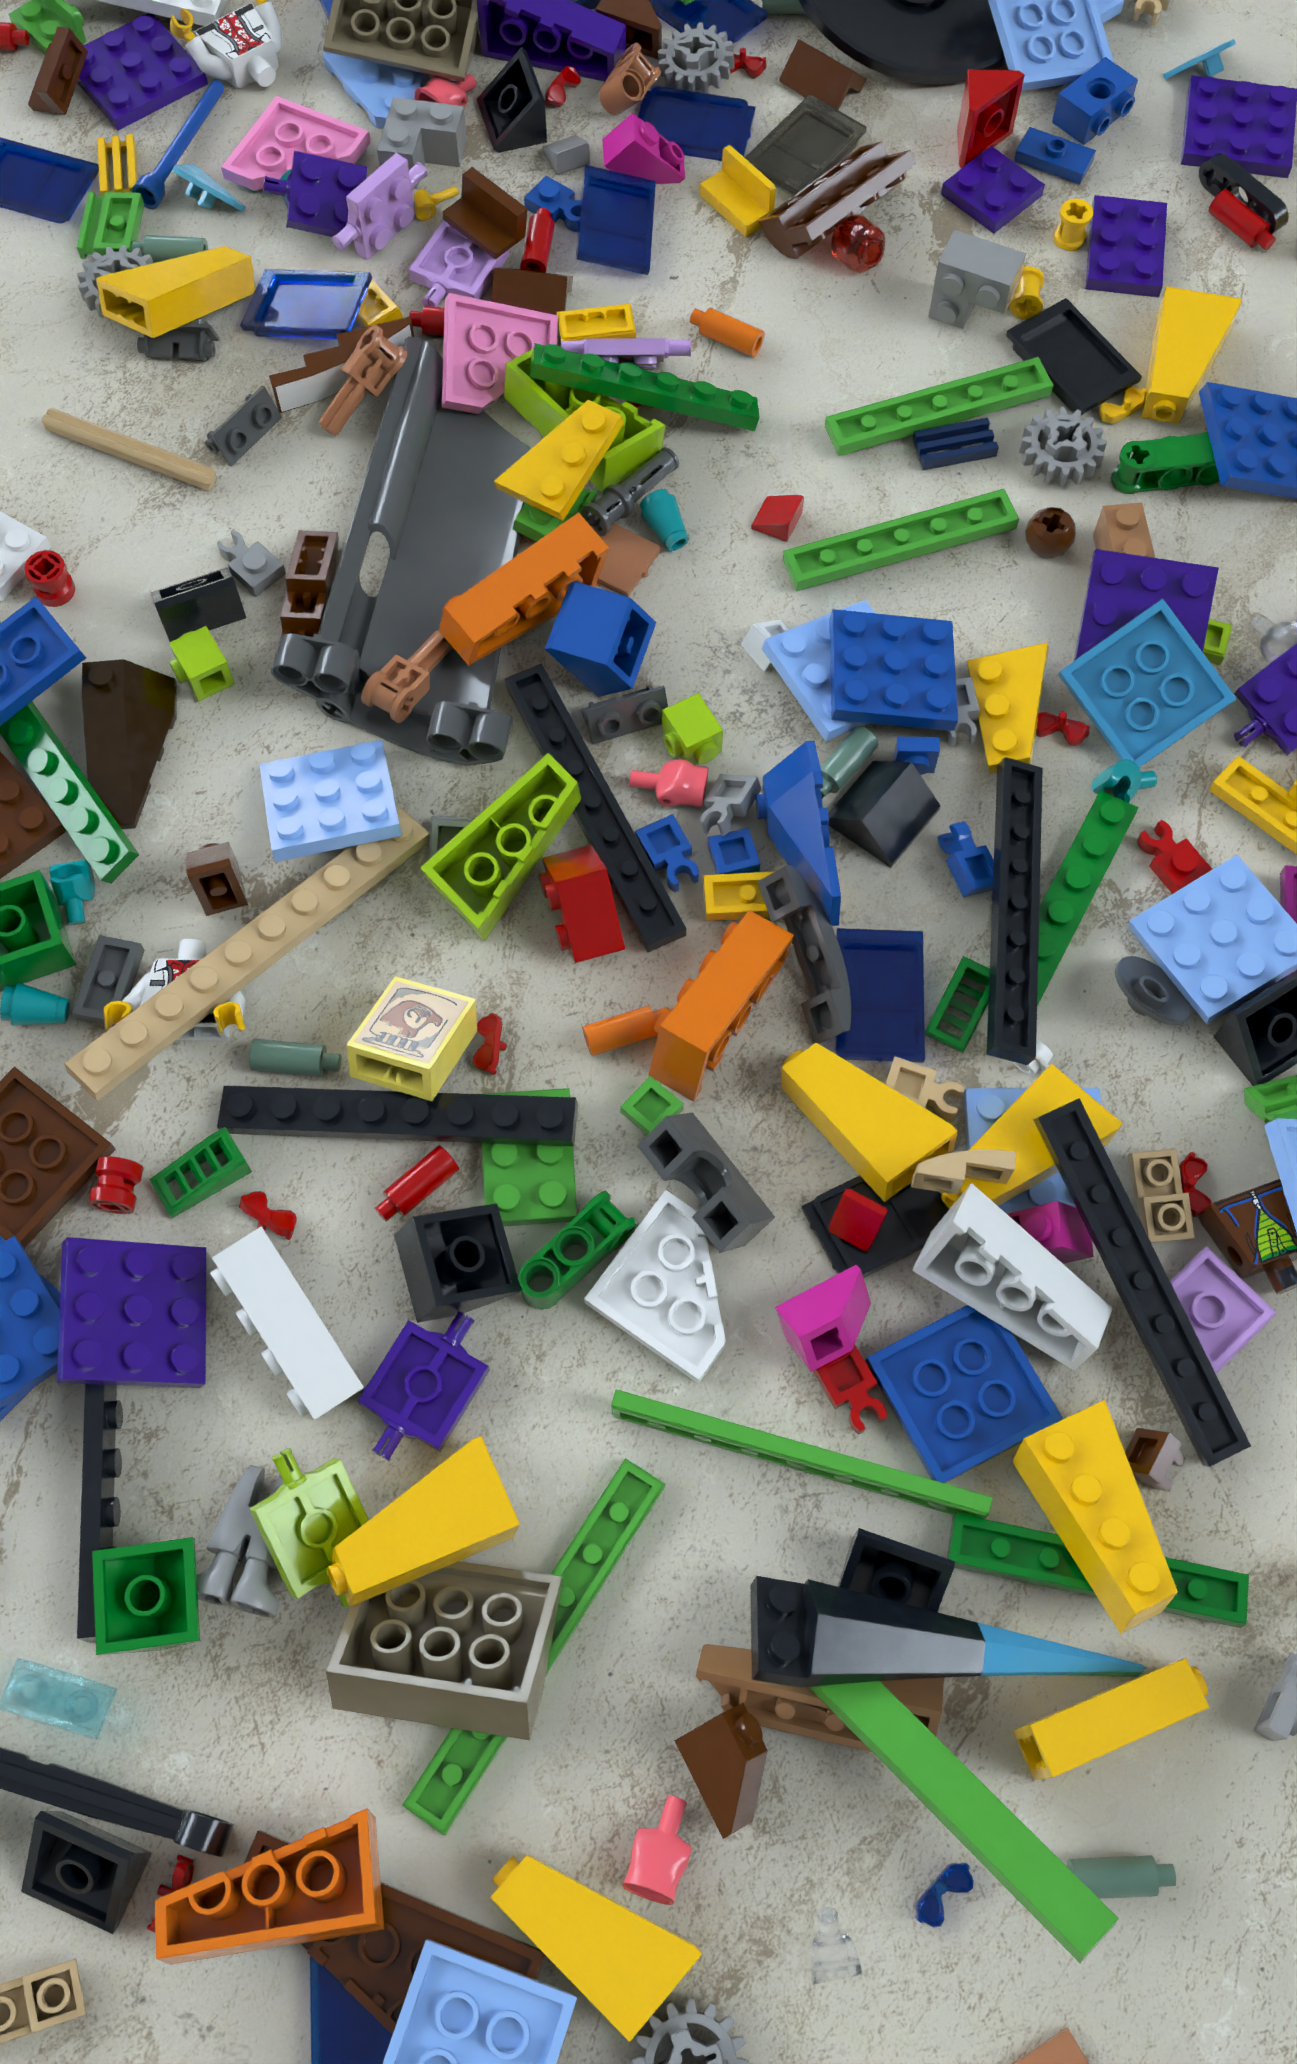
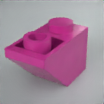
(642, 152)
(1057, 1229)
(826, 1318)

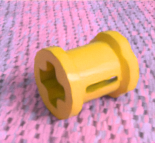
(1074, 217)
(1026, 298)

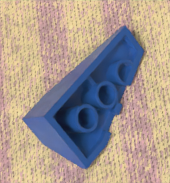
(800, 825)

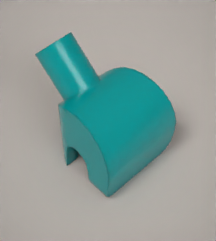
(1124, 780)
(72, 885)

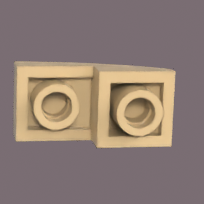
(1159, 1195)
(40, 2001)

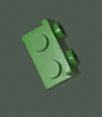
(43, 17)

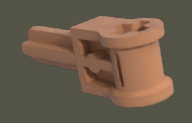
(367, 372)
(404, 681)

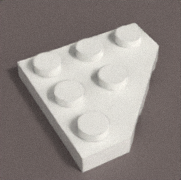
(665, 1289)

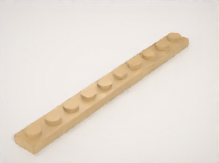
(240, 959)

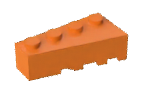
(523, 590)
(717, 1002)
(280, 1898)

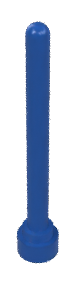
(152, 184)

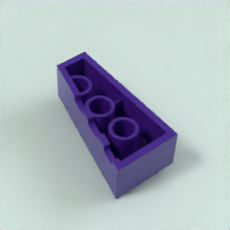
(552, 34)

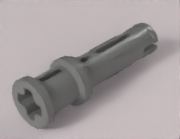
(659, 466)

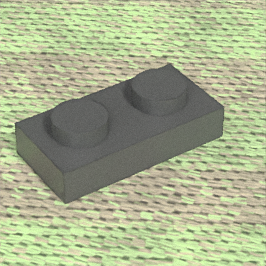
(107, 977)

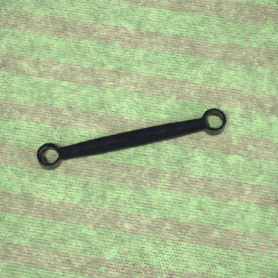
(111, 1803)

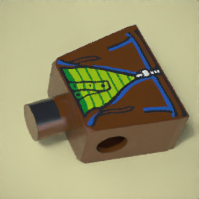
(1256, 1234)

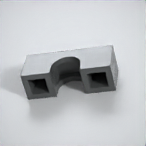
(687, 1153)

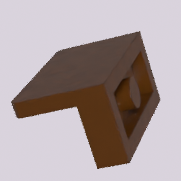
(58, 73)
(820, 75)
(487, 215)
(531, 289)

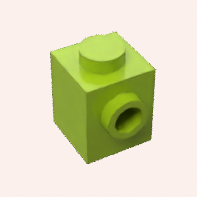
(200, 663)
(692, 731)

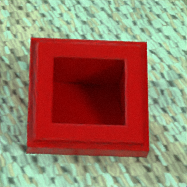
(779, 516)
(857, 1219)

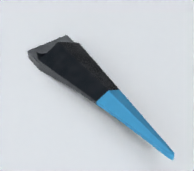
(842, 1636)

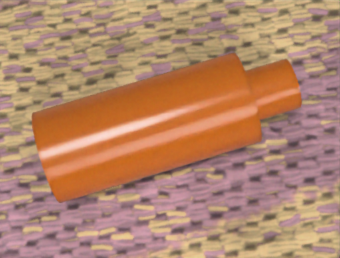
(728, 331)
(621, 1030)

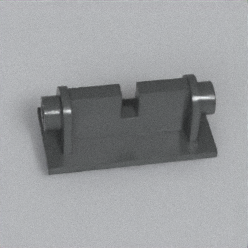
(192, 341)
(244, 427)
(625, 715)

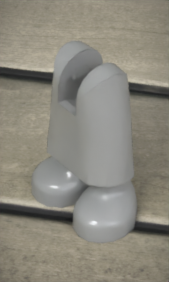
(240, 1540)

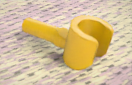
(425, 202)

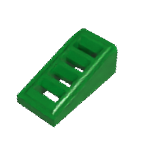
(977, 973)
(191, 1160)

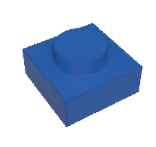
(919, 750)
(734, 852)

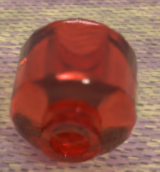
(858, 243)

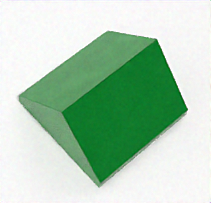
(145, 1597)

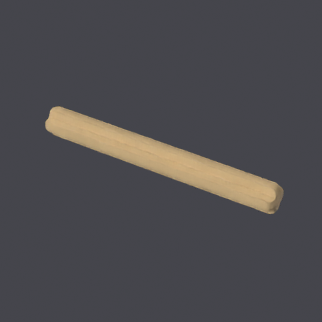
(129, 449)

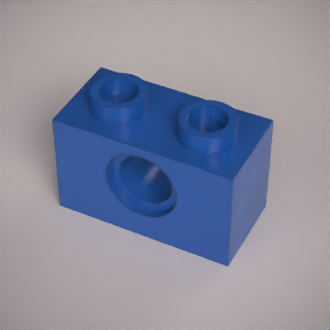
(1095, 101)

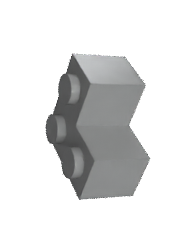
(423, 133)
(972, 274)

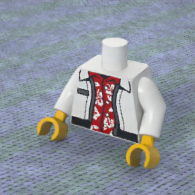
(236, 46)
(163, 971)

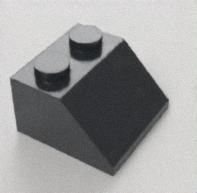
(456, 1261)

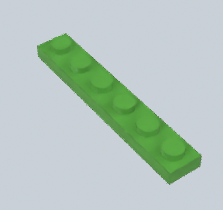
(938, 406)
(900, 539)

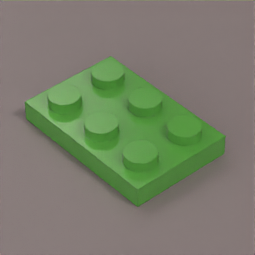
(530, 1180)

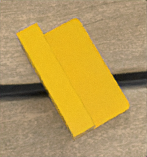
(739, 192)

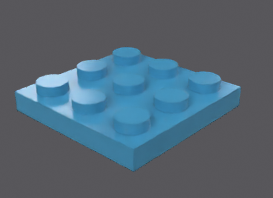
(1146, 685)

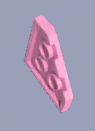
(291, 128)
(480, 342)

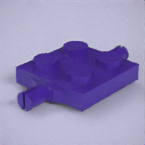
(317, 192)
(1272, 703)
(423, 1385)

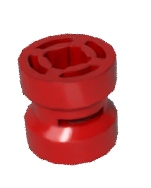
(49, 578)
(115, 1185)

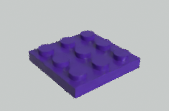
(138, 71)
(1241, 120)
(1129, 584)
(132, 1314)

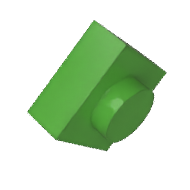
(650, 1105)

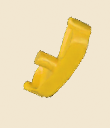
(1132, 402)

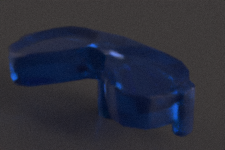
(953, 1879)

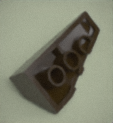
(124, 732)

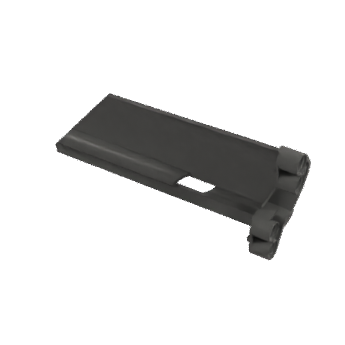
(445, 532)

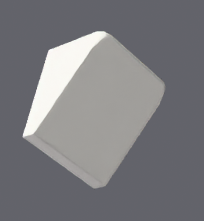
(755, 639)

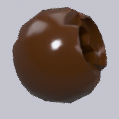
(1050, 532)

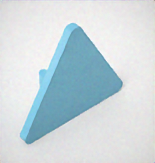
(1210, 59)
(201, 181)

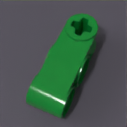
(1165, 464)
(598, 1228)

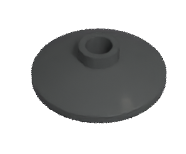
(1151, 991)

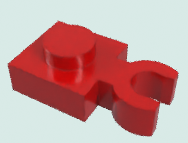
(1173, 863)
(848, 1382)

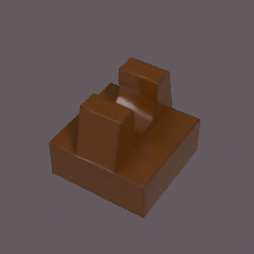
(1152, 1455)

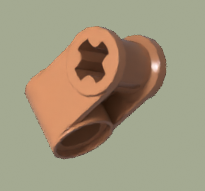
(628, 81)

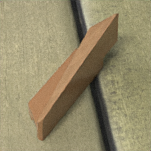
(800, 1709)

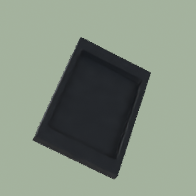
(1075, 356)
(905, 1229)

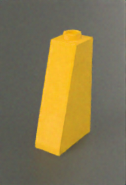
(176, 290)
(1184, 346)
(865, 1119)
(1019, 1133)
(428, 1527)
(1111, 1719)
(600, 1945)

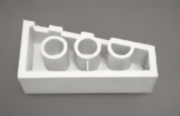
(1013, 1279)
(287, 1323)

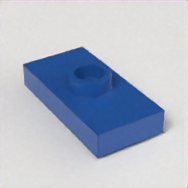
(1054, 155)

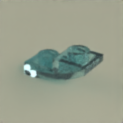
(57, 1698)

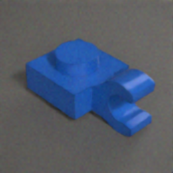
(968, 864)

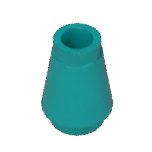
(664, 518)
(32, 1006)

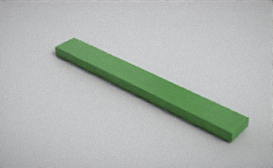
(799, 1456)
(584, 1570)
(973, 1814)

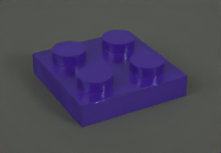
(992, 189)

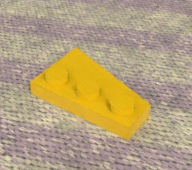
(563, 461)
(1008, 700)

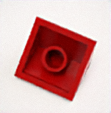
(987, 111)

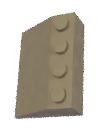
(406, 34)
(450, 1650)

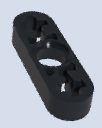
(1224, 173)

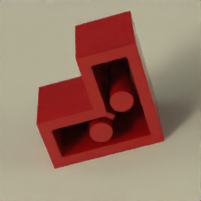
(581, 891)

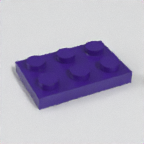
(1126, 246)

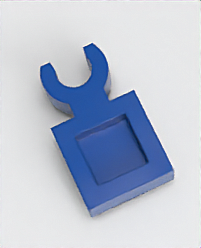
(557, 199)
(668, 848)

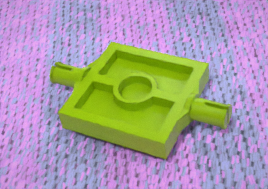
(307, 1521)

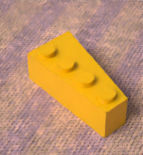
(1099, 1513)

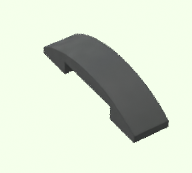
(817, 951)

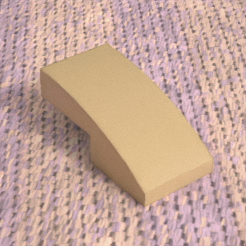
(948, 1171)

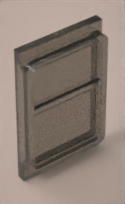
(806, 145)

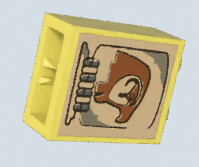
(412, 1038)

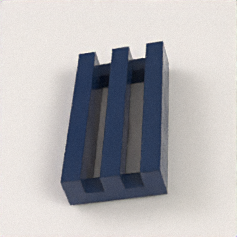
(953, 438)

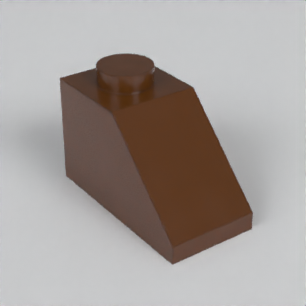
(640, 23)
(216, 878)
(727, 1766)

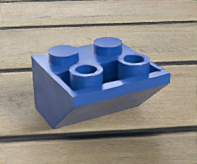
(600, 638)

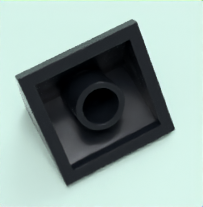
(514, 106)
(199, 602)
(885, 809)
(1263, 1033)
(895, 1571)
(82, 1869)

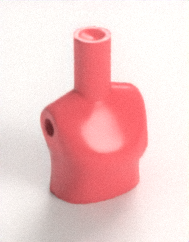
(446, 91)
(676, 784)
(659, 1857)

